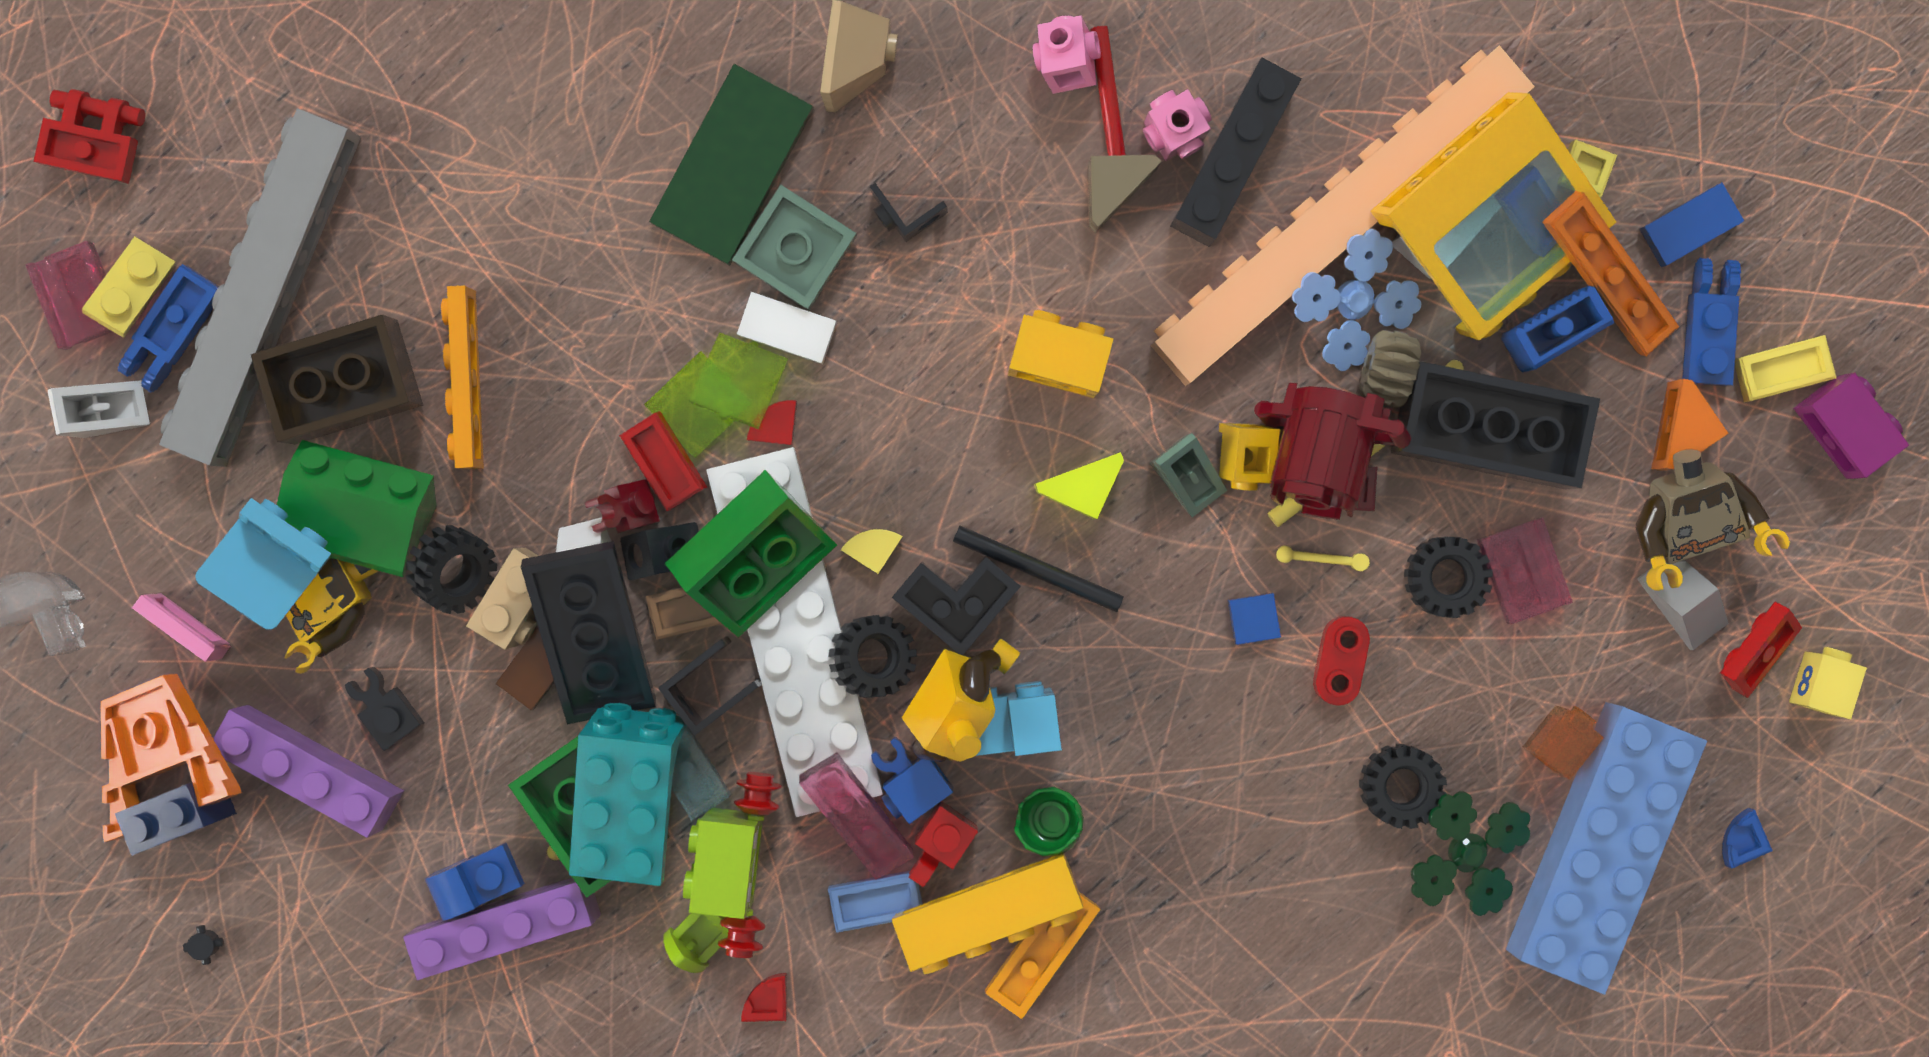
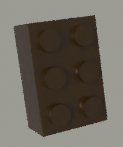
(337, 379)

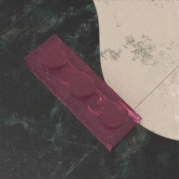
(856, 815)

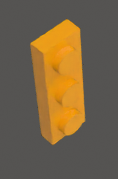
(1037, 960)

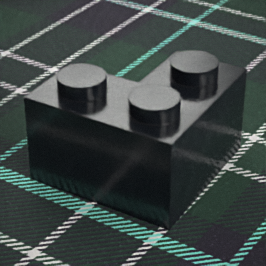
(957, 614)

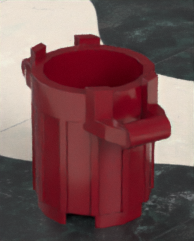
(1327, 446)

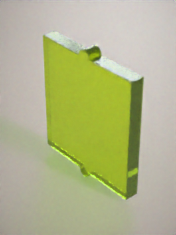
(738, 380)
(691, 424)

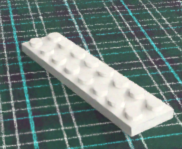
(791, 651)

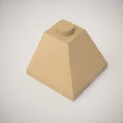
(855, 53)

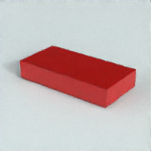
(663, 461)

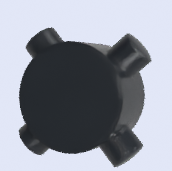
(203, 944)

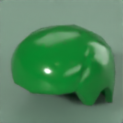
(1049, 821)

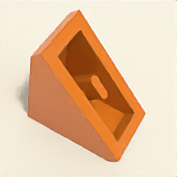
(1684, 424)

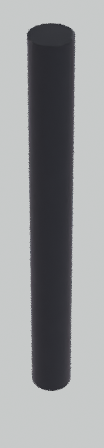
(1038, 568)

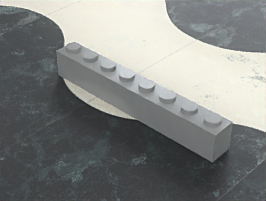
(259, 287)

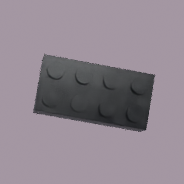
(1499, 426)

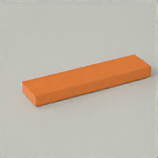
(1612, 272)

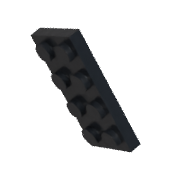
(588, 630)

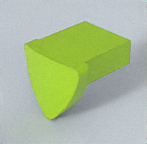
(694, 941)

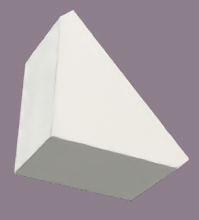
(98, 408)

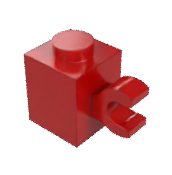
(943, 839)

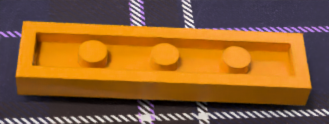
(464, 396)

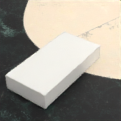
(787, 328)

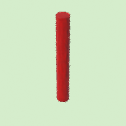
(1108, 95)

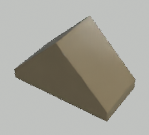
(1114, 181)

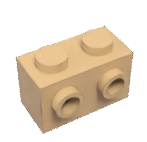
(506, 609)

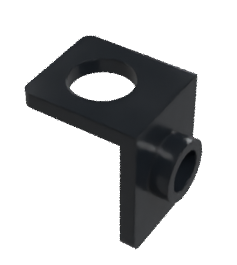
(891, 220)
(656, 547)

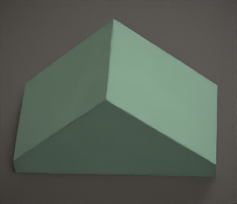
(1189, 474)

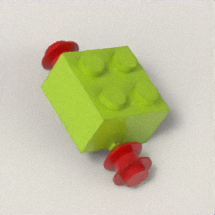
(727, 863)

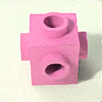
(1066, 53)
(1173, 140)

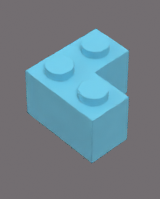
(1022, 721)

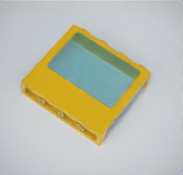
(1481, 210)

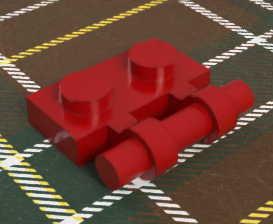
(85, 149)

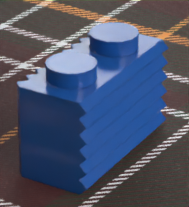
(1557, 329)

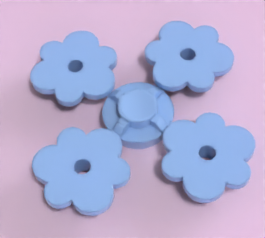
(1356, 299)

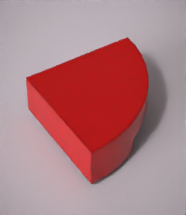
(776, 425)
(767, 1000)

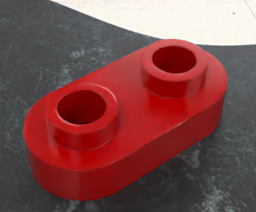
(1337, 660)

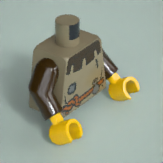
(1698, 513)

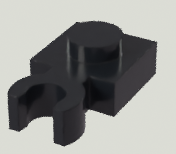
(387, 715)

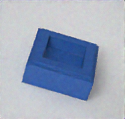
(1254, 618)

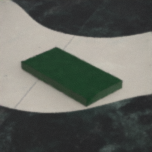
(731, 164)

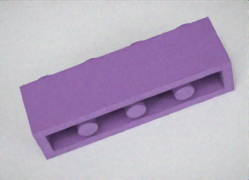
(306, 770)
(500, 927)

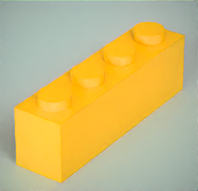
(988, 912)

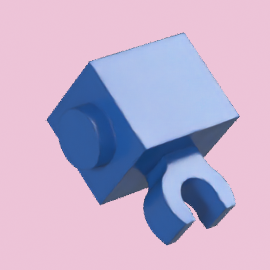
(915, 785)

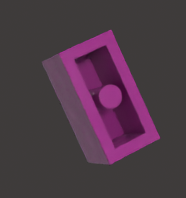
(1852, 425)

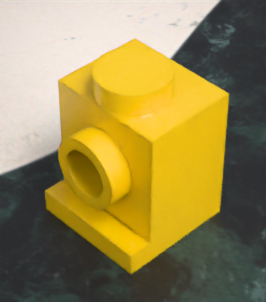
(1248, 454)

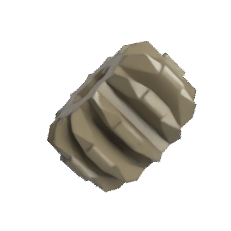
(1390, 367)

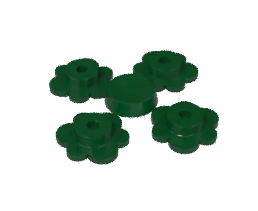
(1469, 852)

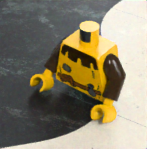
(329, 610)
(956, 703)

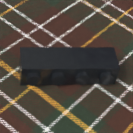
(1235, 152)

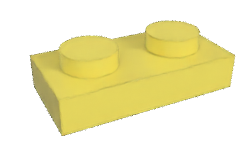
(128, 287)

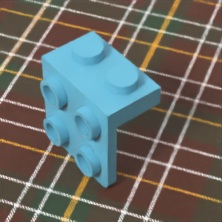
(263, 564)

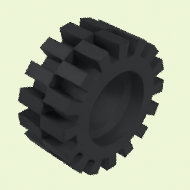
(431, 560)
(1475, 577)
(898, 656)
(1376, 779)

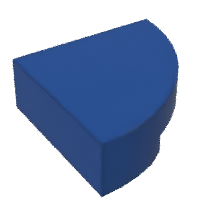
(1744, 839)

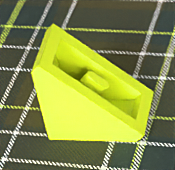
(1084, 487)

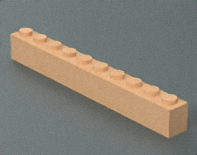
(1324, 227)

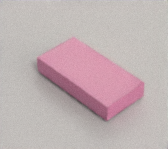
(181, 626)

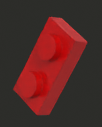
(1761, 649)

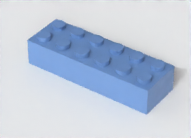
(1605, 848)

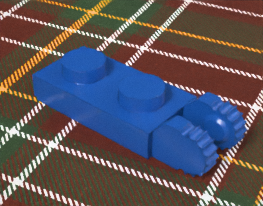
(1712, 325)
(169, 326)

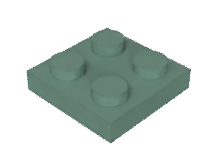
(794, 247)

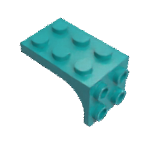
(624, 794)

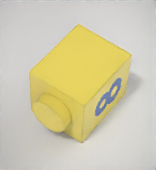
(1828, 683)

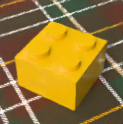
(1060, 354)

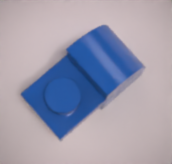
(474, 881)

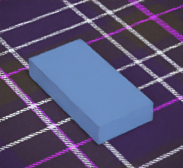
(872, 900)

